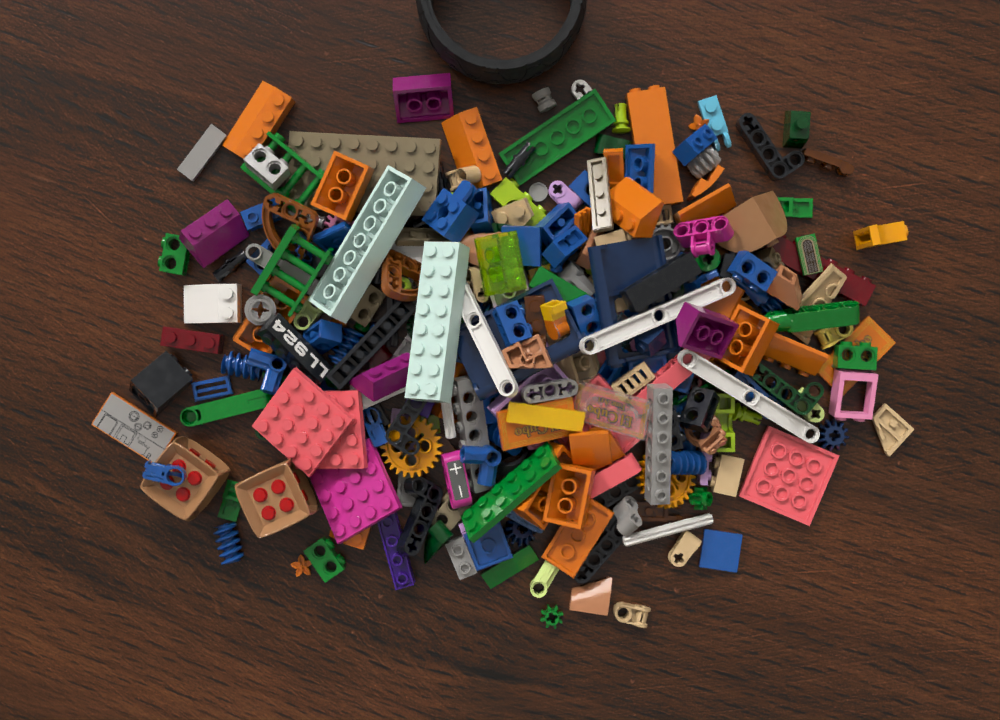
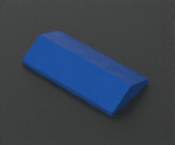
(640, 164)

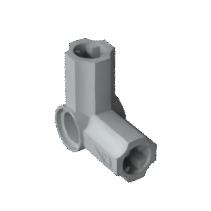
(574, 275)

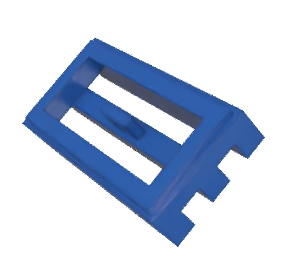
(228, 385)

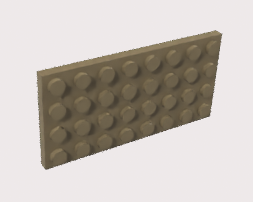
(412, 156)

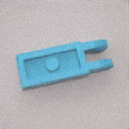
(711, 110)

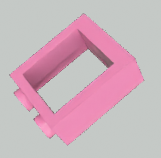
(839, 377)

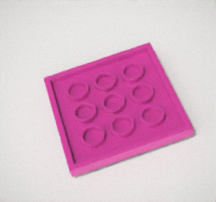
(356, 496)

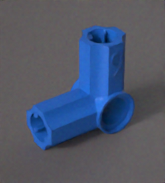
(272, 376)
(479, 455)

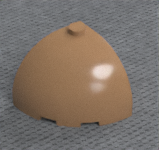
(756, 223)

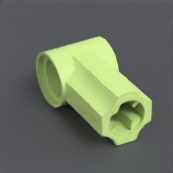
(545, 577)

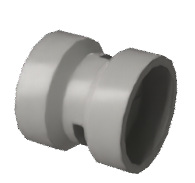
(544, 100)

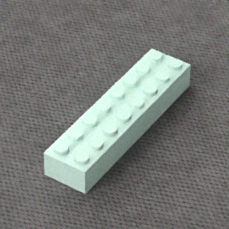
(367, 244)
(437, 322)

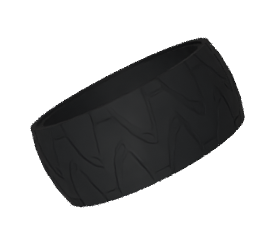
(501, 71)

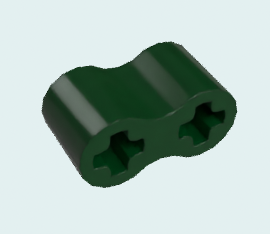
(609, 142)

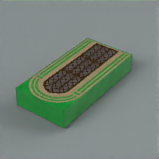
(808, 254)

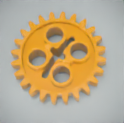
(423, 458)
(676, 495)

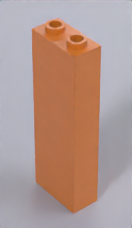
(652, 125)

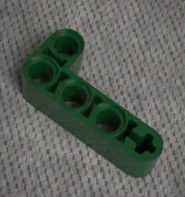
(796, 396)

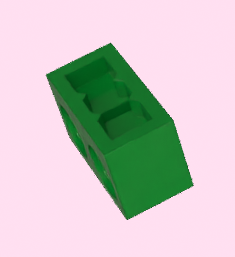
(181, 256)
(855, 360)
(320, 561)

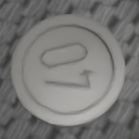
(538, 192)

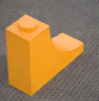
(880, 235)

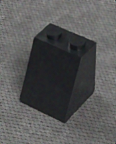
(160, 383)

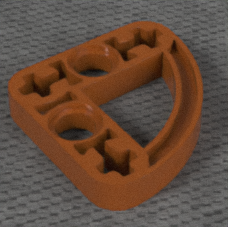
(269, 228)
(396, 263)

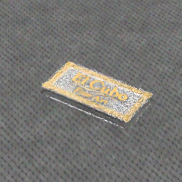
(613, 410)

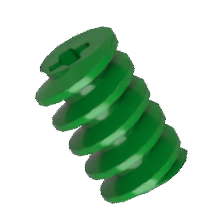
(713, 262)

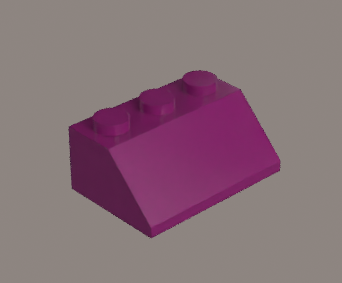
(423, 97)
(214, 233)
(704, 330)
(383, 378)

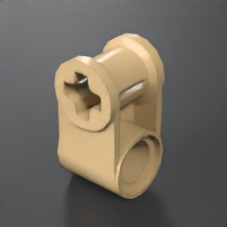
(469, 173)
(475, 283)
(686, 545)
(635, 614)

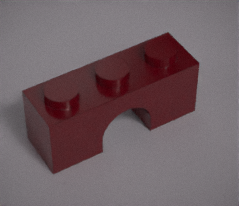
(192, 340)

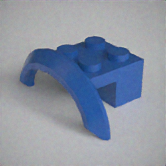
(555, 224)

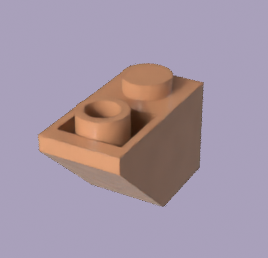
(786, 287)

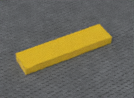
(545, 416)

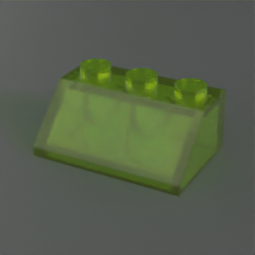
(500, 263)

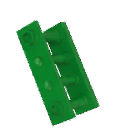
(285, 191)
(273, 269)

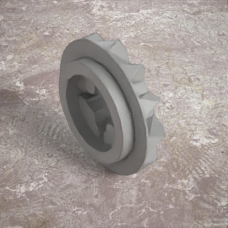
(254, 302)

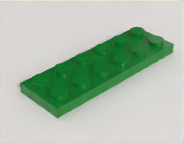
(560, 135)
(510, 492)

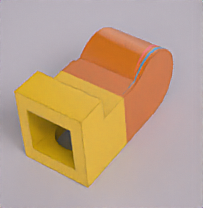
(555, 318)

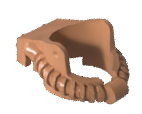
(713, 441)

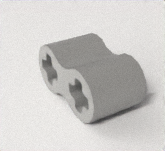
(627, 516)

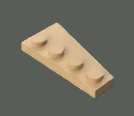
(821, 292)

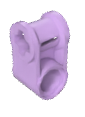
(565, 196)

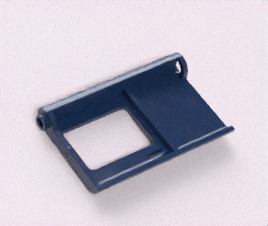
(617, 267)
(474, 363)

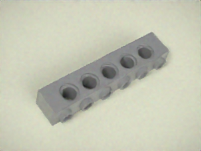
(464, 426)
(659, 445)

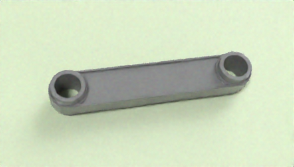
(285, 266)

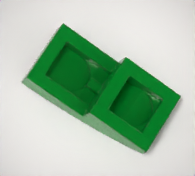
(797, 207)
(230, 505)

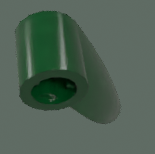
(436, 539)

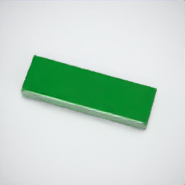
(566, 290)
(502, 571)

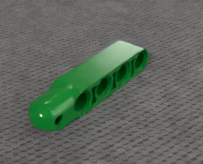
(817, 316)
(224, 408)

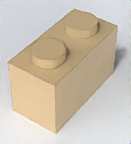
(726, 474)

